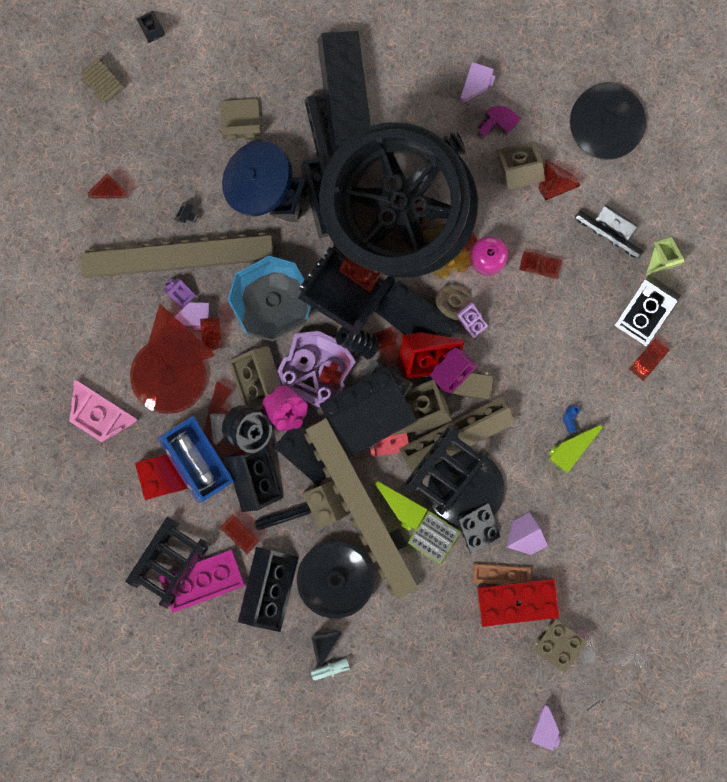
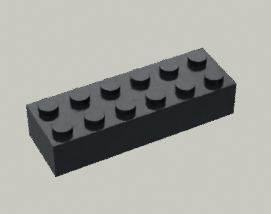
(343, 85)

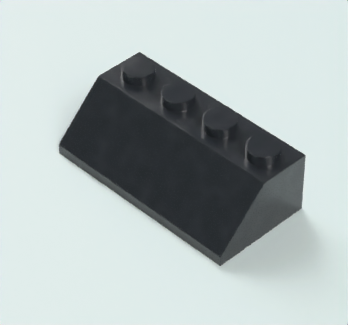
(413, 314)
(268, 589)

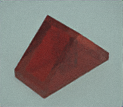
(107, 189)

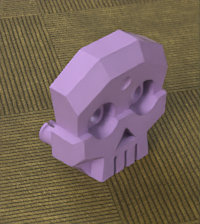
(319, 351)

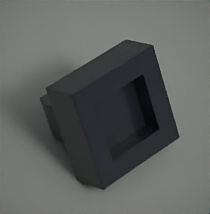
(185, 214)

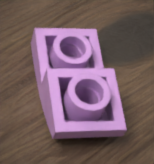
(472, 320)

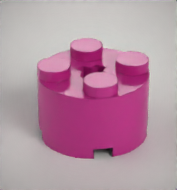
(285, 408)

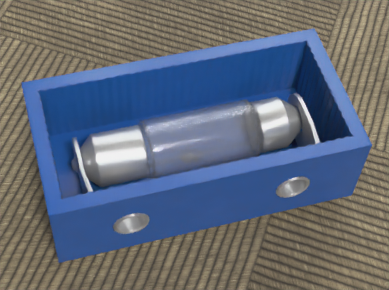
(195, 459)

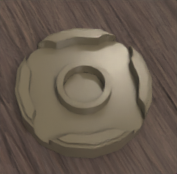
(452, 300)

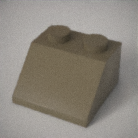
(521, 165)
(325, 504)

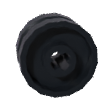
(246, 428)

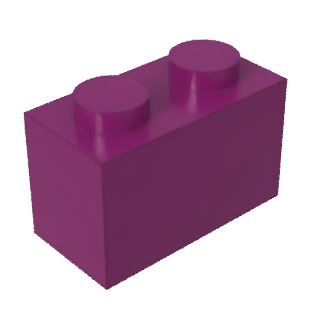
(453, 370)

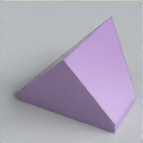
(526, 535)

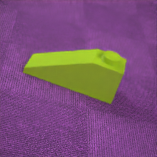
(569, 452)
(405, 509)

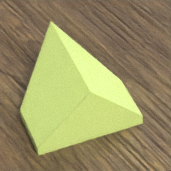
(665, 256)

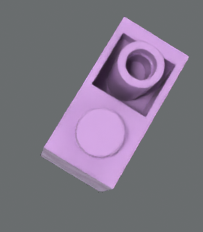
(192, 313)

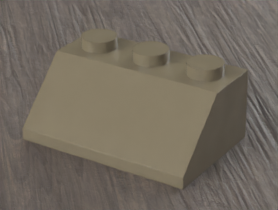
(255, 376)

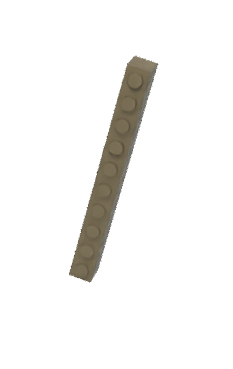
(176, 256)
(363, 511)

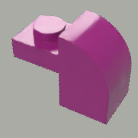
(498, 116)

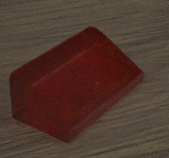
(239, 534)

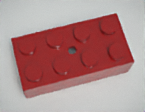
(517, 602)

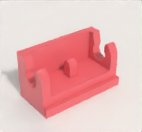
(389, 445)

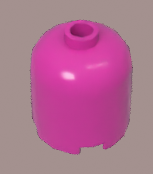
(486, 264)

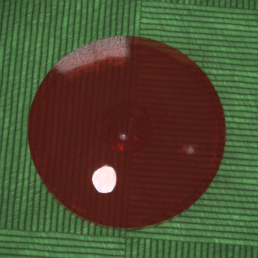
(164, 388)

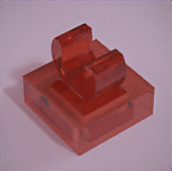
(330, 375)

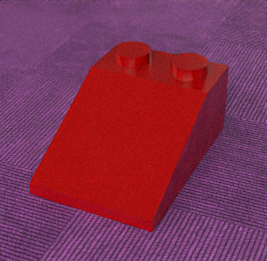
(423, 351)
(159, 477)

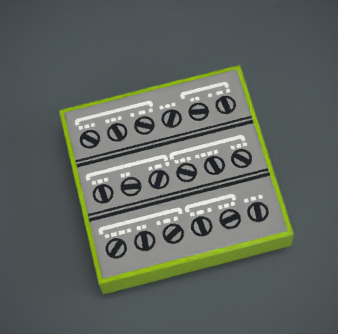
(434, 537)

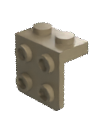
(240, 119)
(559, 645)

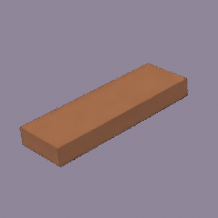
(500, 574)

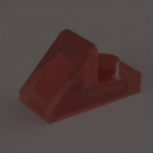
(387, 347)

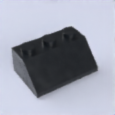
(254, 479)

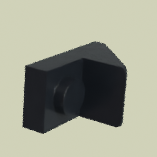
(151, 26)

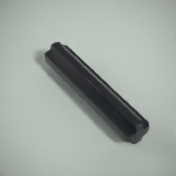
(282, 517)

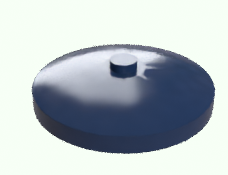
(257, 178)

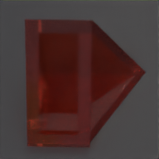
(556, 181)

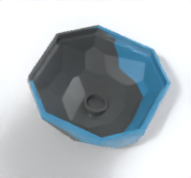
(267, 298)

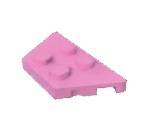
(96, 414)

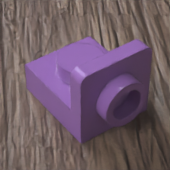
(178, 292)

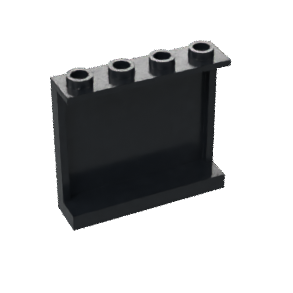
(340, 296)

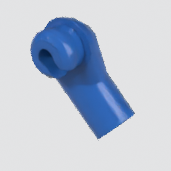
(569, 417)

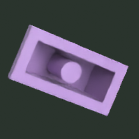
(477, 81)
(546, 730)

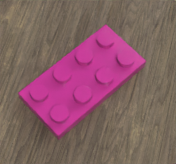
(207, 580)

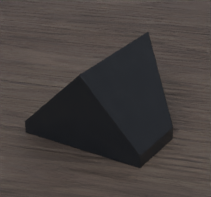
(323, 644)

